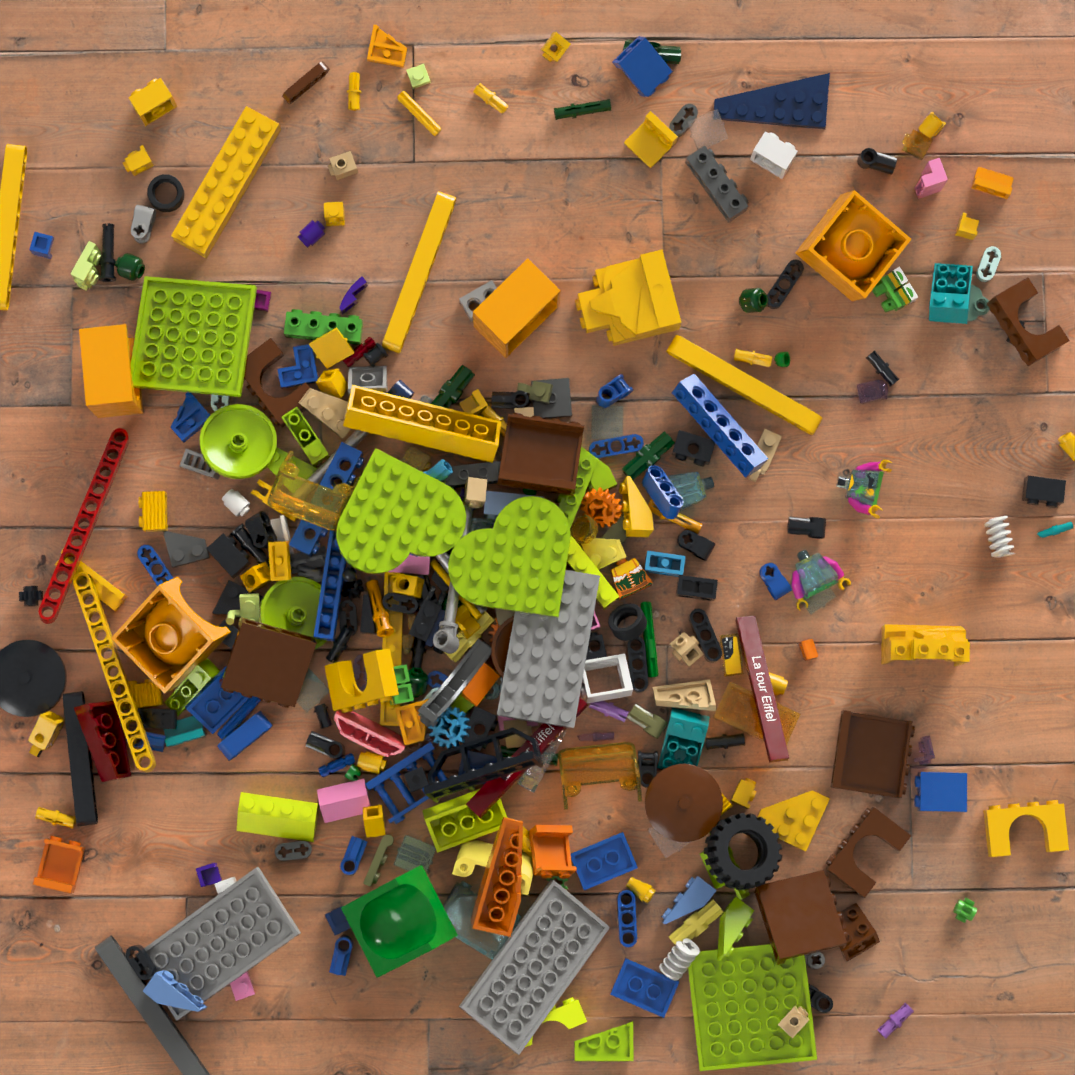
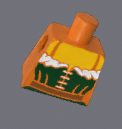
(629, 578)

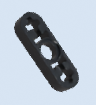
(796, 275)

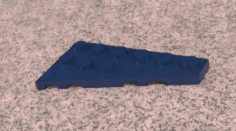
(788, 104)

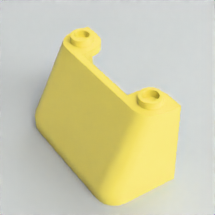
(478, 853)

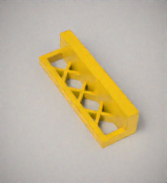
(106, 591)

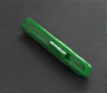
(649, 640)

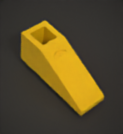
(637, 514)

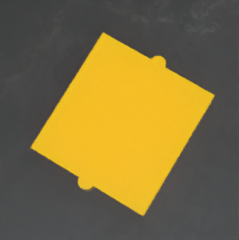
(331, 348)

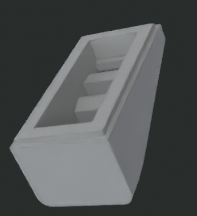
(185, 461)

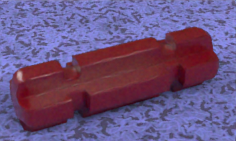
(363, 348)

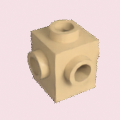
(686, 649)

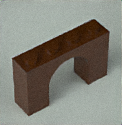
(1029, 346)
(256, 364)
(843, 863)

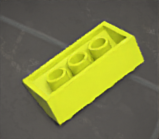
(277, 817)
(454, 823)

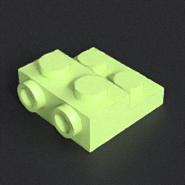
(84, 271)

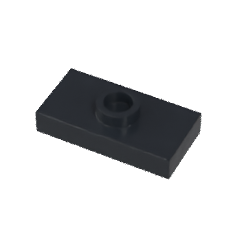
(158, 718)

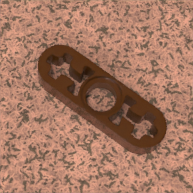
(305, 82)

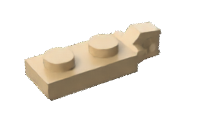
(768, 444)

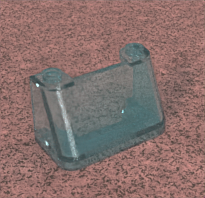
(459, 908)

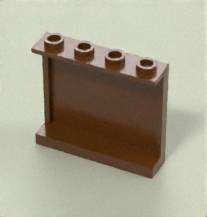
(541, 454)
(268, 663)
(872, 754)
(800, 916)

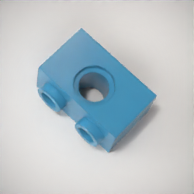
(664, 563)

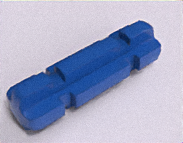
(336, 765)

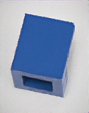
(41, 245)

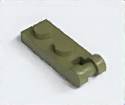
(379, 859)

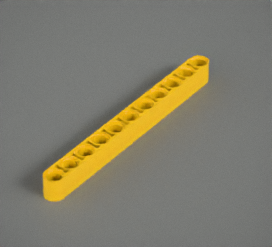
(118, 680)

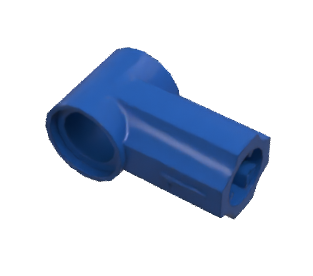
(156, 741)
(354, 853)
(341, 957)

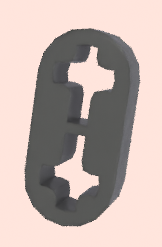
(680, 118)
(293, 845)

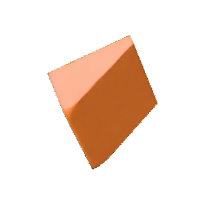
(808, 649)

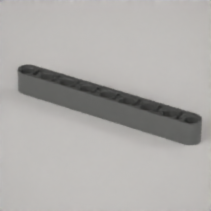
(152, 1013)

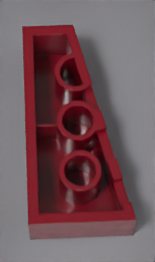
(105, 739)

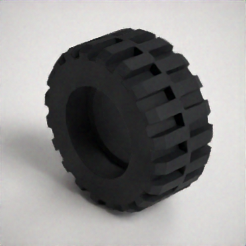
(766, 845)

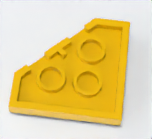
(796, 818)

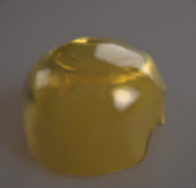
(584, 529)

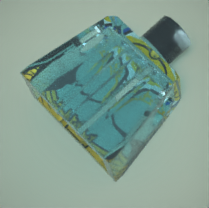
(691, 487)

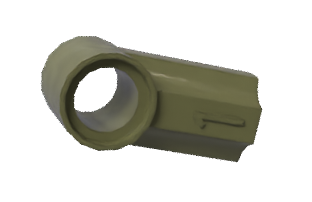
(649, 722)

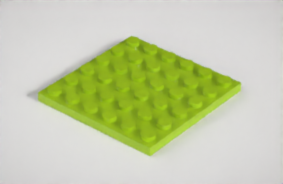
(192, 336)
(740, 1008)

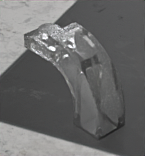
(533, 775)

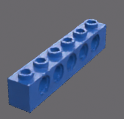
(719, 425)
(344, 454)
(330, 591)

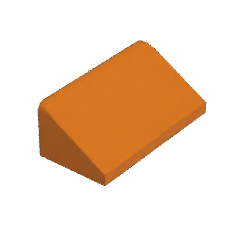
(480, 684)

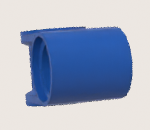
(616, 389)
(777, 584)

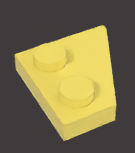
(604, 551)

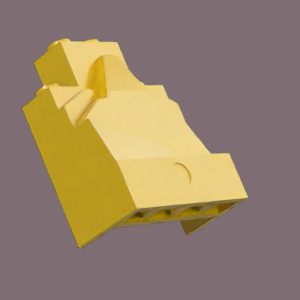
(631, 300)
(924, 642)

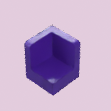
(208, 874)

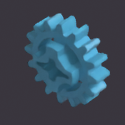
(454, 734)

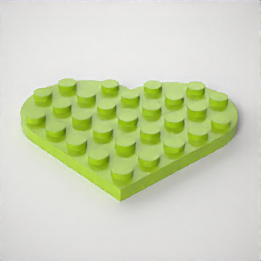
(397, 514)
(516, 562)

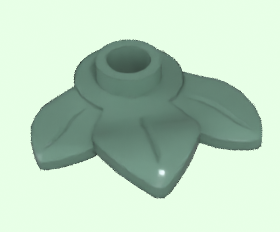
(977, 298)

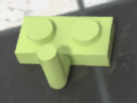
(248, 608)

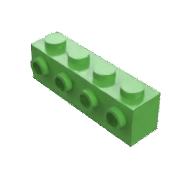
(314, 325)

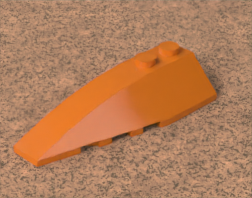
(501, 883)

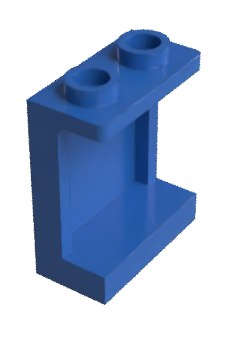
(643, 66)
(941, 791)

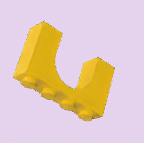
(380, 682)
(1050, 816)

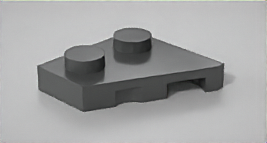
(185, 548)

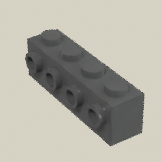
(716, 183)

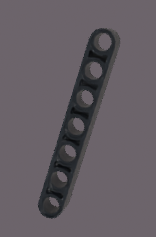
(80, 763)

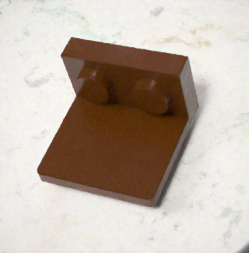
(859, 931)

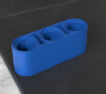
(662, 492)
(244, 735)
(627, 928)

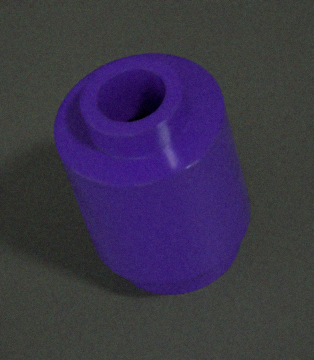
(311, 233)

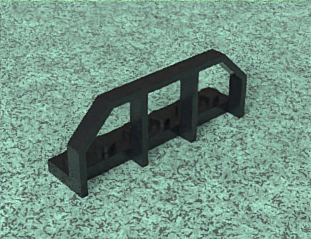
(489, 772)

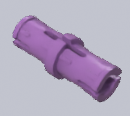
(609, 710)
(895, 1020)

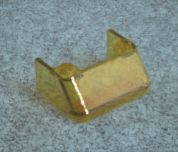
(308, 499)
(599, 765)

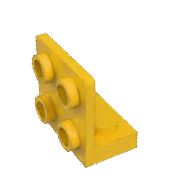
(651, 140)

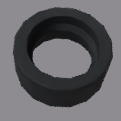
(165, 178)
(632, 631)

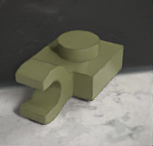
(538, 391)

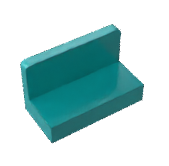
(186, 730)

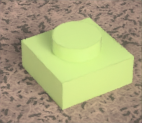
(418, 76)

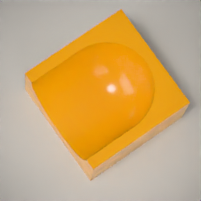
(853, 246)
(516, 308)
(107, 371)
(168, 637)

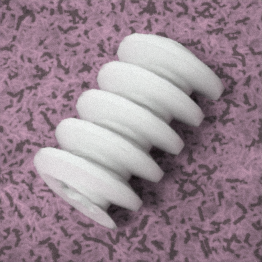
(998, 537)
(679, 959)

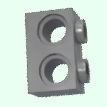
(476, 296)

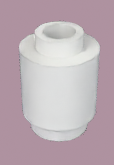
(236, 503)

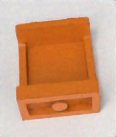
(551, 851)
(60, 865)

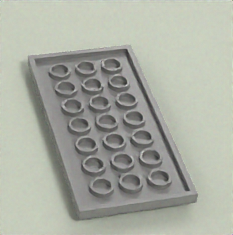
(550, 657)
(224, 938)
(534, 967)

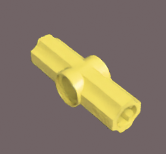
(464, 644)
(697, 922)

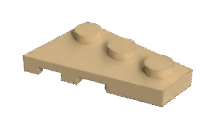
(327, 409)
(686, 695)

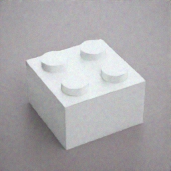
(774, 154)

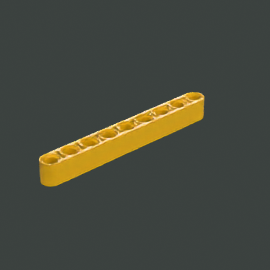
(10, 207)
(419, 272)
(744, 384)

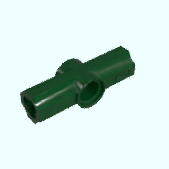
(453, 388)
(648, 455)

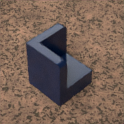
(337, 921)

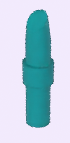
(1055, 530)

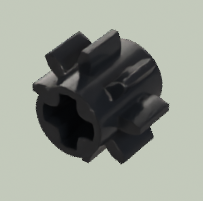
(352, 593)
(31, 596)

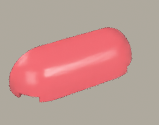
(369, 734)

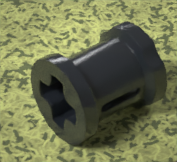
(375, 354)

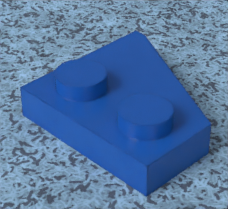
(189, 418)

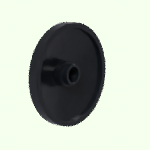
(30, 678)

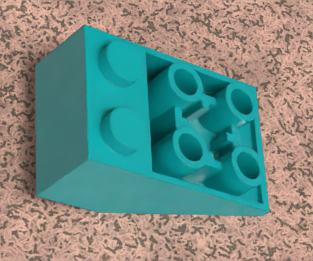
(950, 293)
(683, 738)

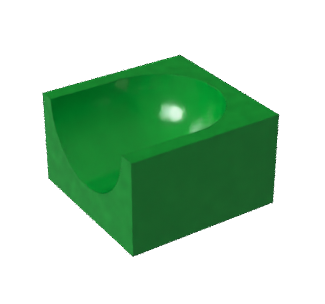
(399, 921)

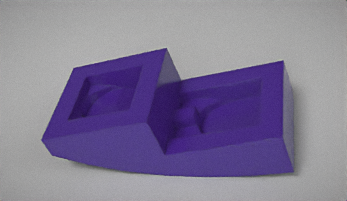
(349, 299)

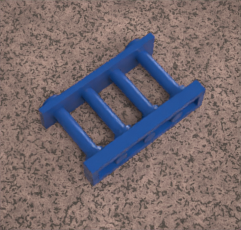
(394, 774)

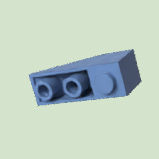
(694, 897)
(169, 992)

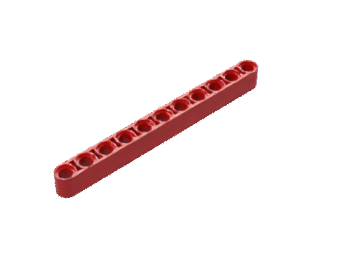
(84, 534)

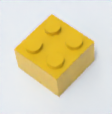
(152, 101)

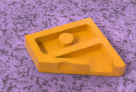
(386, 49)
(409, 721)

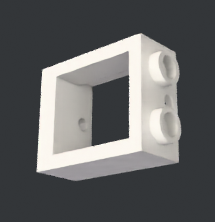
(624, 675)

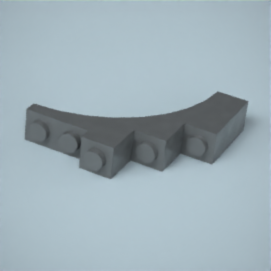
(453, 686)

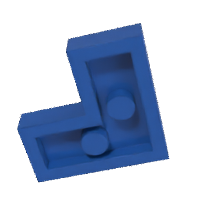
(303, 371)

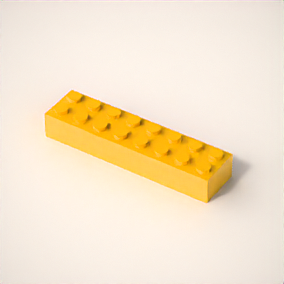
(226, 182)
(422, 423)

